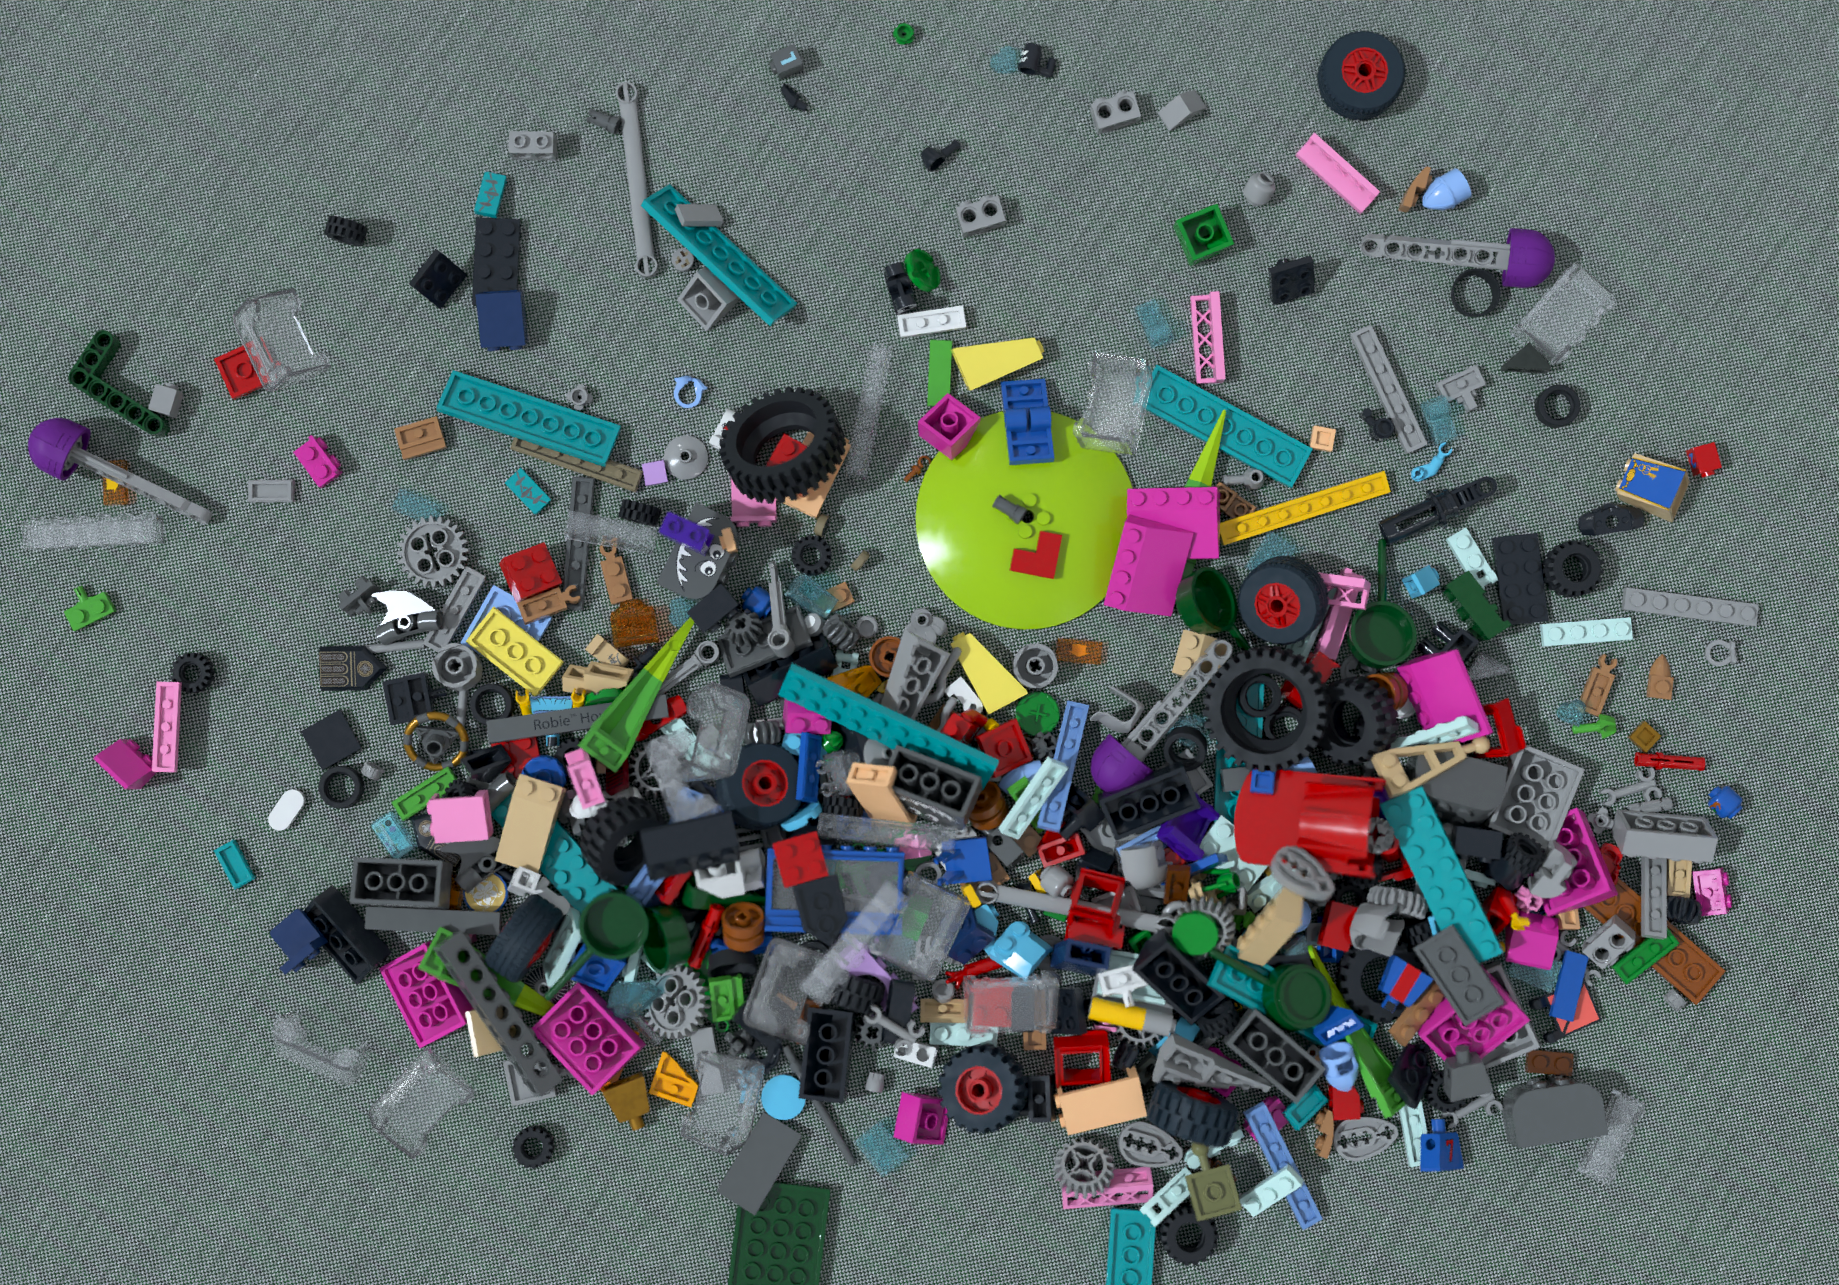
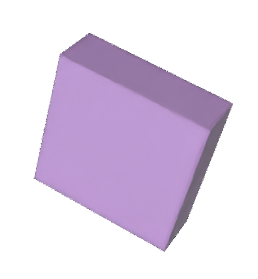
(655, 473)

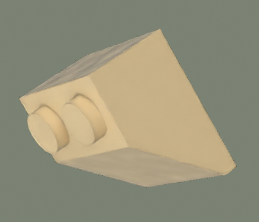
(1190, 649)
(481, 1038)

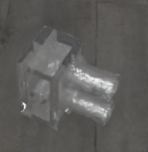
(837, 767)

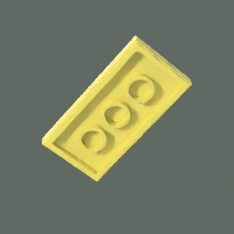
(515, 651)

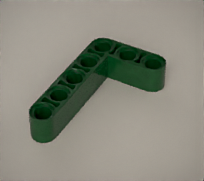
(111, 394)
(701, 899)

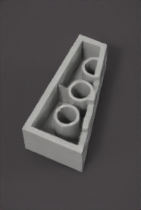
(913, 674)

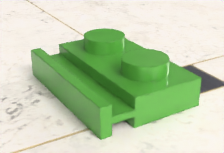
(725, 996)

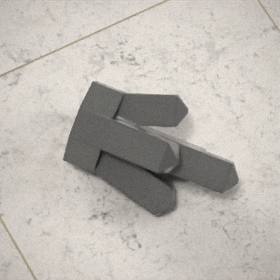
(565, 815)
(739, 1042)

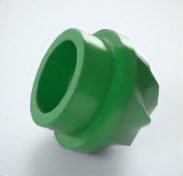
(832, 741)

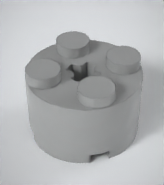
(447, 660)
(1047, 663)

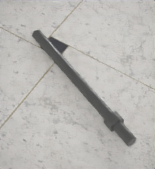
(796, 1066)

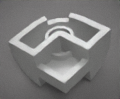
(1144, 864)
(1551, 875)

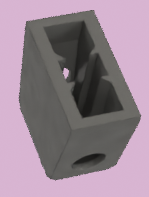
(1008, 851)
(1465, 1075)

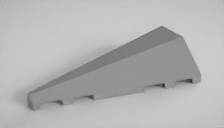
(1189, 1062)

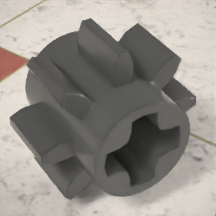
(1043, 745)

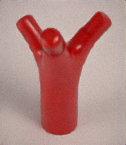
(955, 976)

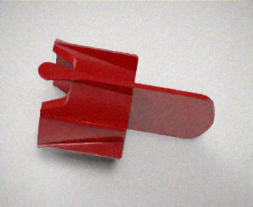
(1312, 812)

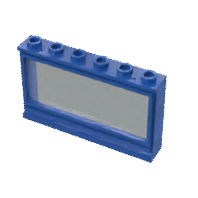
(859, 878)

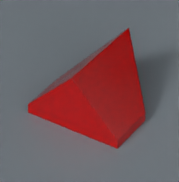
(1055, 849)

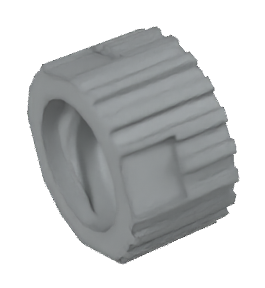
(372, 770)
(1674, 1000)

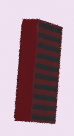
(617, 781)

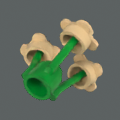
(1227, 881)

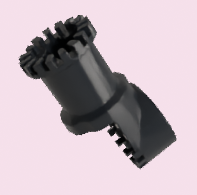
(642, 660)

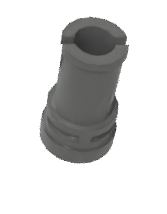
(609, 123)
(1014, 511)

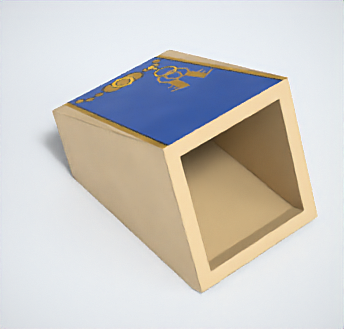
(1653, 486)

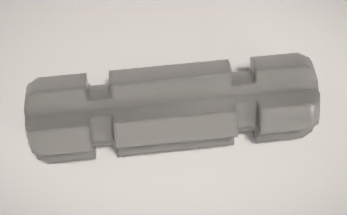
(1652, 806)

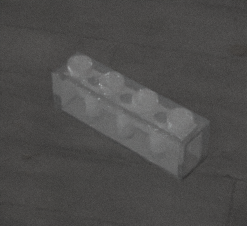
(610, 532)
(1606, 1151)

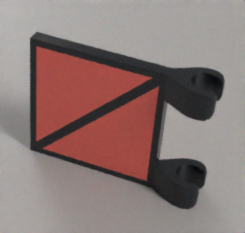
(1585, 1014)

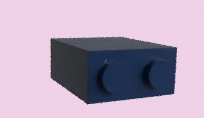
(502, 319)
(1080, 957)

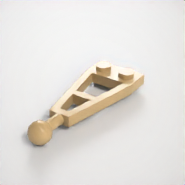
(1391, 770)

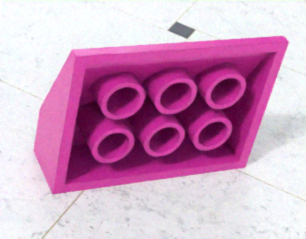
(1184, 508)
(1148, 567)
(1443, 691)
(1590, 877)
(427, 1004)
(1445, 1030)
(588, 1037)

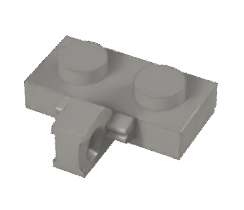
(1462, 387)

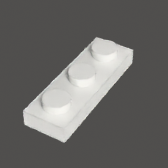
(931, 321)

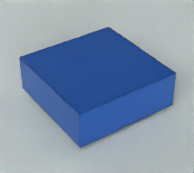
(1263, 782)

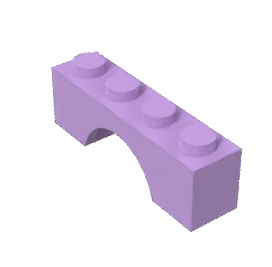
(876, 968)

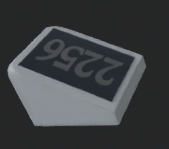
(1239, 899)

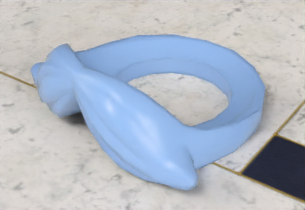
(699, 388)

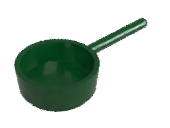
(1209, 604)
(1383, 631)
(611, 928)
(667, 938)
(1292, 993)

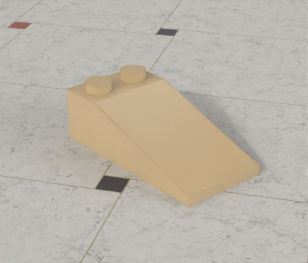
(530, 822)

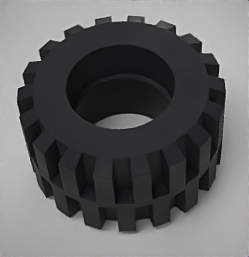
(1590, 566)
(859, 994)
(1193, 1253)

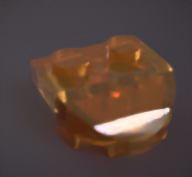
(633, 624)

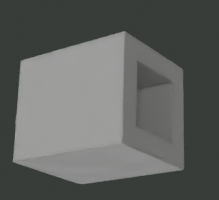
(166, 400)

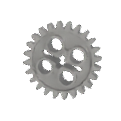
(413, 559)
(677, 1003)

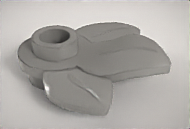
(930, 629)

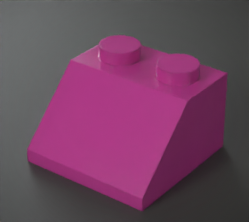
(948, 426)
(799, 720)
(126, 764)
(1534, 945)
(921, 1119)

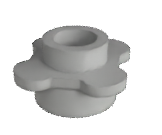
(579, 403)
(1593, 819)

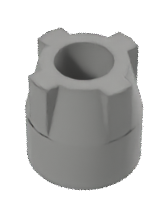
(875, 1082)

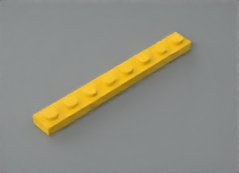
(1303, 507)

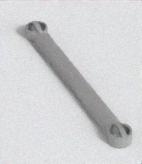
(636, 179)
(1061, 906)

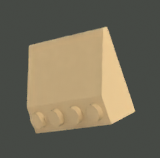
(1271, 927)

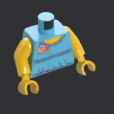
(548, 704)

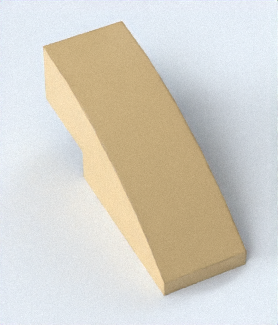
(595, 677)

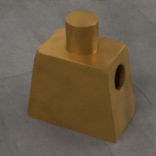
(628, 1099)

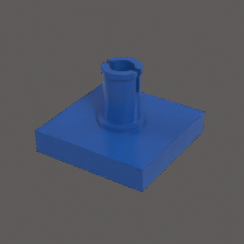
(598, 971)

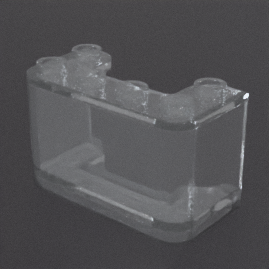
(1564, 314)
(1115, 404)
(677, 795)

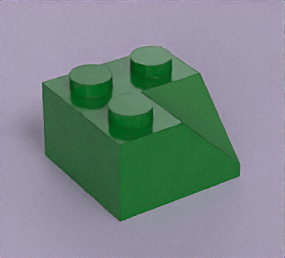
(1203, 234)

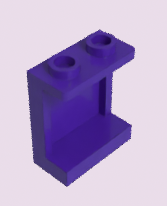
(686, 533)
(1187, 831)

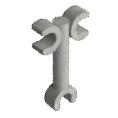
(1648, 784)
(1562, 945)
(907, 1037)
(1485, 1100)

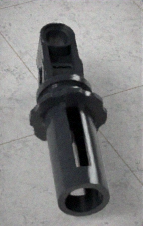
(1443, 506)

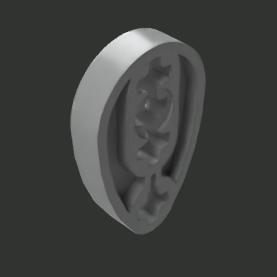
(1292, 880)
(1363, 1150)
(1141, 1157)

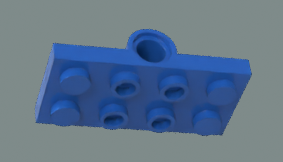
(1027, 421)

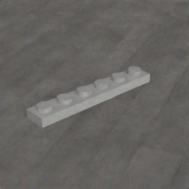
(1388, 389)
(1690, 607)

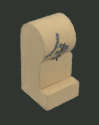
(606, 653)

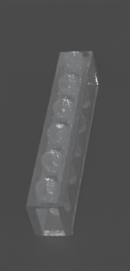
(869, 411)
(92, 532)
(887, 833)
(854, 942)

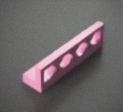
(1337, 173)
(1216, 338)
(1349, 583)
(1336, 622)
(166, 727)
(1125, 1181)

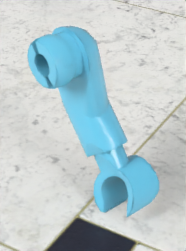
(1430, 469)

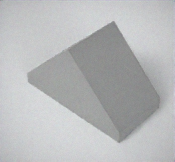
(1181, 109)

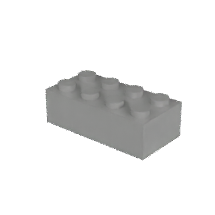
(1664, 836)

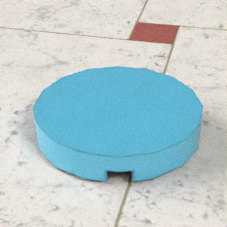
(802, 816)
(781, 1097)

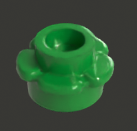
(904, 28)

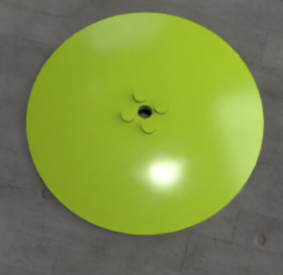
(972, 543)

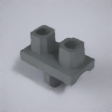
(361, 599)

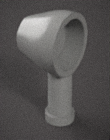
(1246, 479)

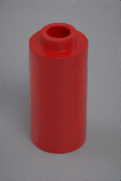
(1392, 854)

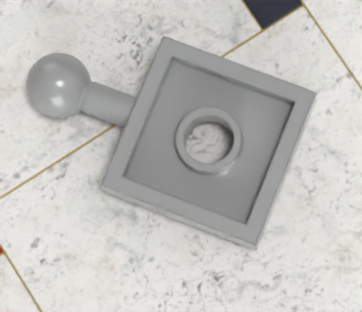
(519, 1091)

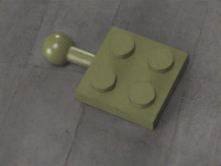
(1213, 1189)

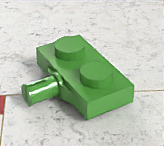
(88, 609)

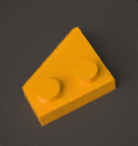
(859, 680)
(673, 1082)

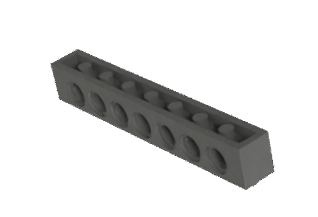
(486, 1009)

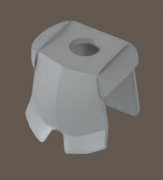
(1112, 722)
(1372, 931)

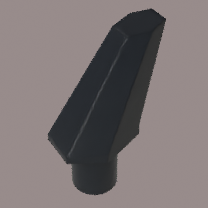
(793, 98)

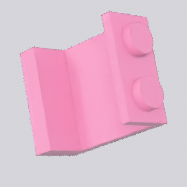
(750, 511)
(584, 778)
(460, 818)

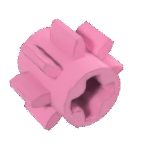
(1527, 900)

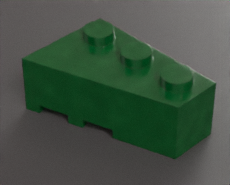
(1474, 607)

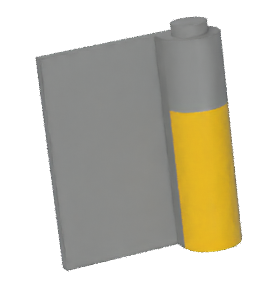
(1141, 1016)

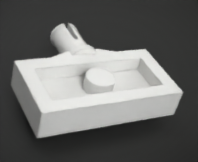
(1120, 982)

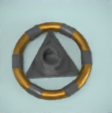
(435, 740)

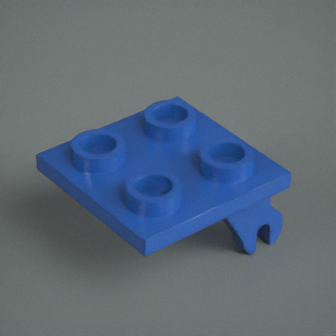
(968, 862)

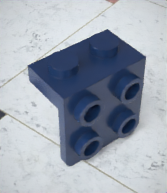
(970, 939)
(298, 940)

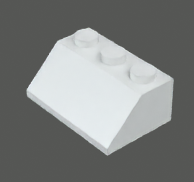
(721, 880)

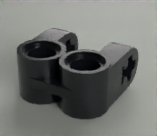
(899, 288)

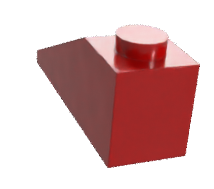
(1345, 1104)

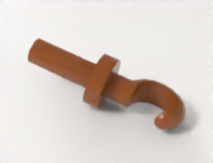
(916, 469)

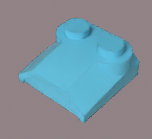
(1019, 949)

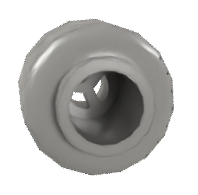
(1259, 189)
(1056, 881)

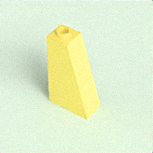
(993, 360)
(987, 676)

